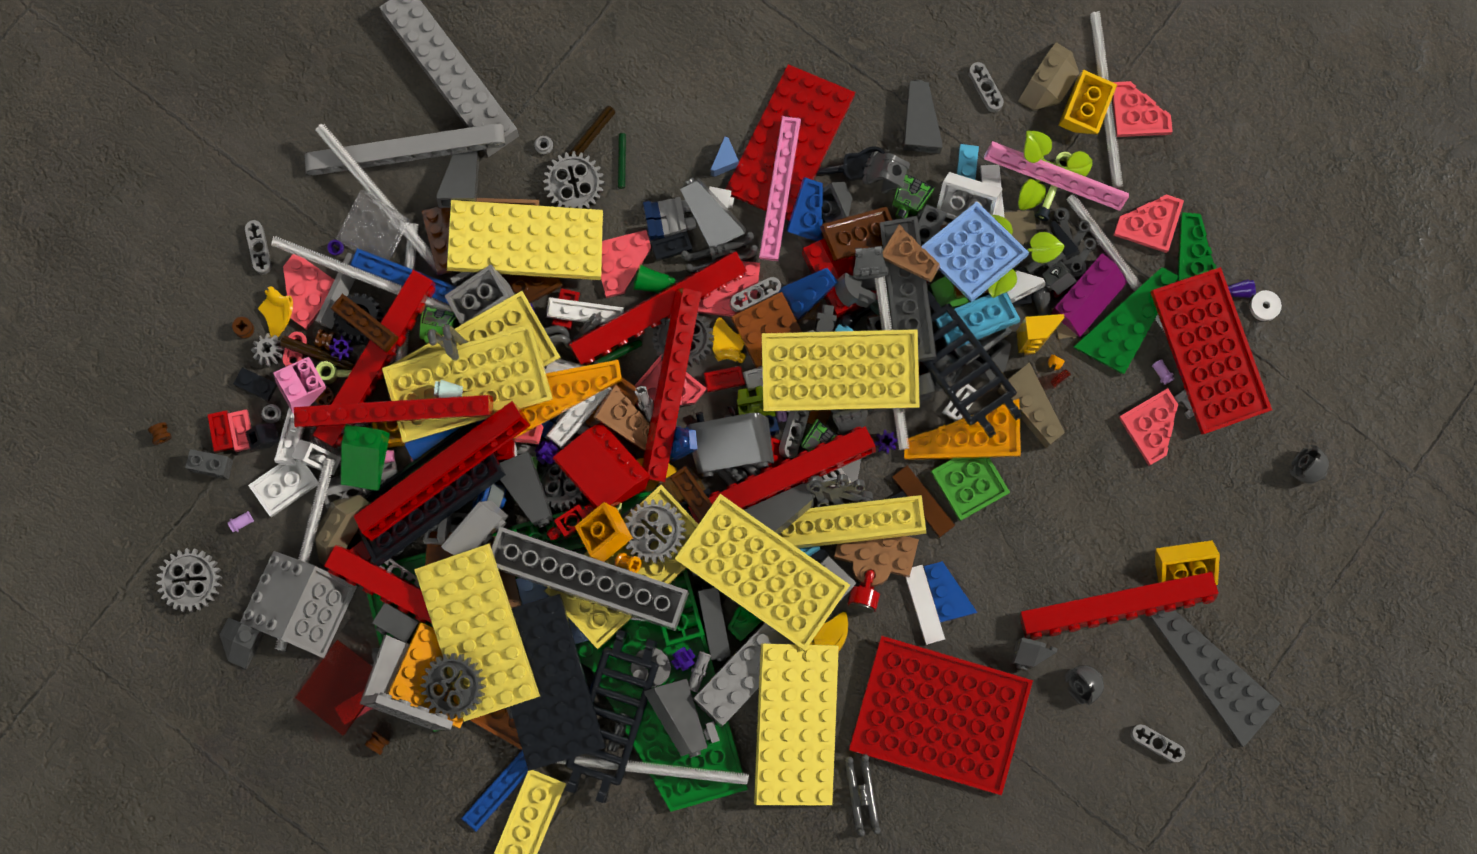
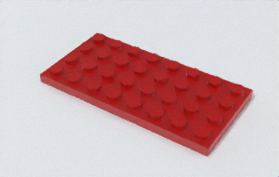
(821, 110)
(1211, 350)

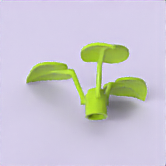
(1035, 148)
(1044, 249)

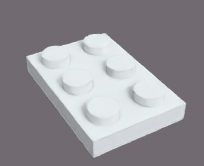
(283, 486)

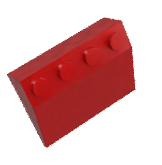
(819, 257)
(602, 467)

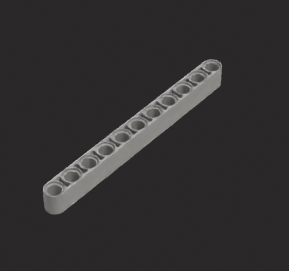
(408, 149)

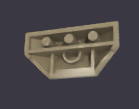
(1051, 79)
(338, 525)

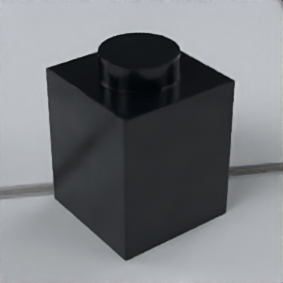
(262, 436)

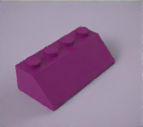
(1090, 295)

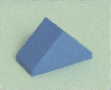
(725, 159)

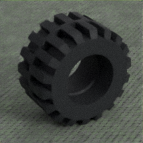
(351, 333)

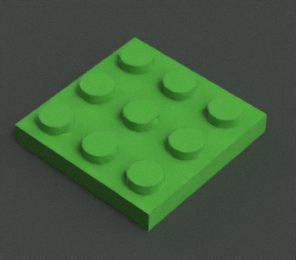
(969, 484)

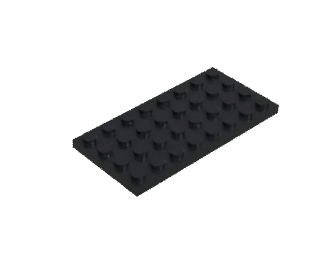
(437, 507)
(563, 717)

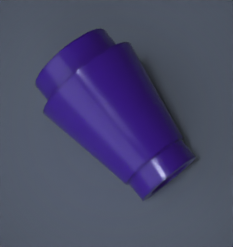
(1243, 289)

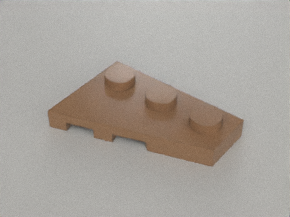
(909, 255)

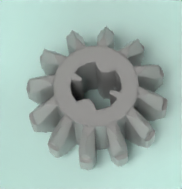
(261, 352)

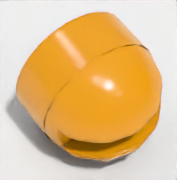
(1054, 360)

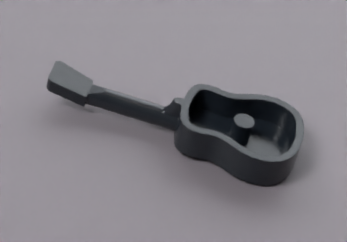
(853, 164)

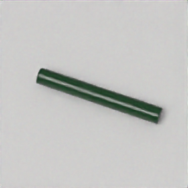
(621, 160)
(620, 352)

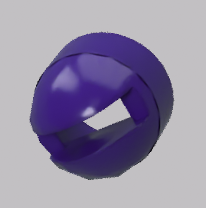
(334, 251)

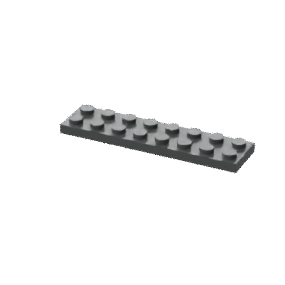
(909, 293)

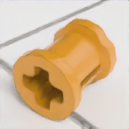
(629, 563)

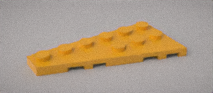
(571, 388)
(969, 441)

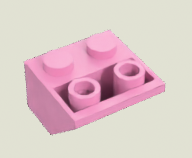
(299, 383)

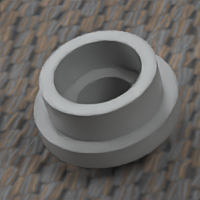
(543, 139)
(267, 409)

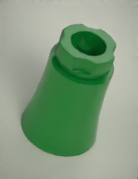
(651, 280)

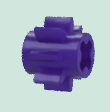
(345, 351)
(889, 437)
(546, 451)
(683, 659)

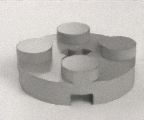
(663, 670)

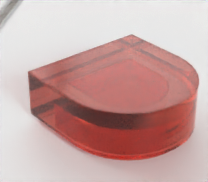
(1061, 377)

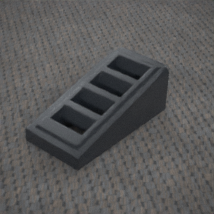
(1070, 249)

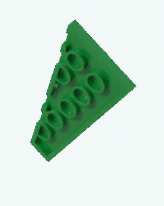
(1194, 250)
(1122, 331)

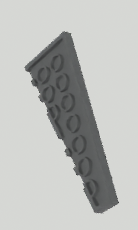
(1230, 690)

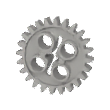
(590, 178)
(666, 518)
(189, 562)

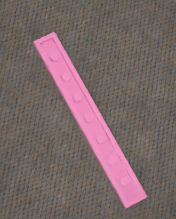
(1056, 176)
(780, 188)

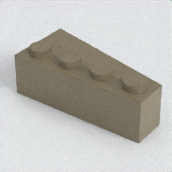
(1035, 406)

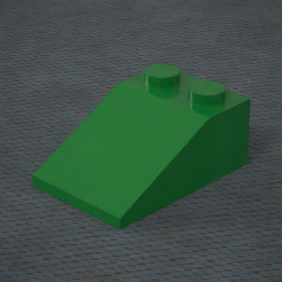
(363, 456)

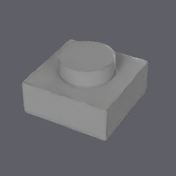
(711, 733)

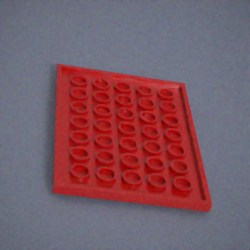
(941, 715)

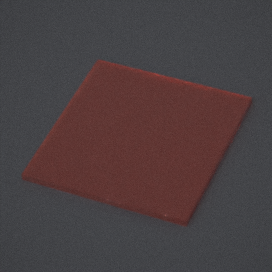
(337, 687)

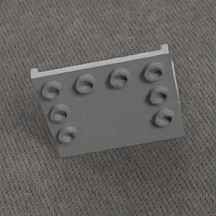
(298, 603)
(380, 680)

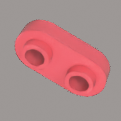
(289, 354)

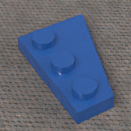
(807, 211)
(808, 291)
(683, 443)

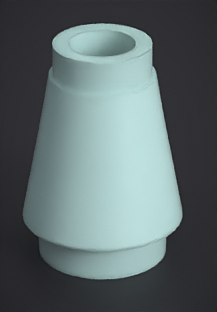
(446, 389)

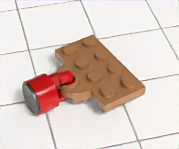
(873, 564)

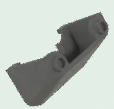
(732, 443)

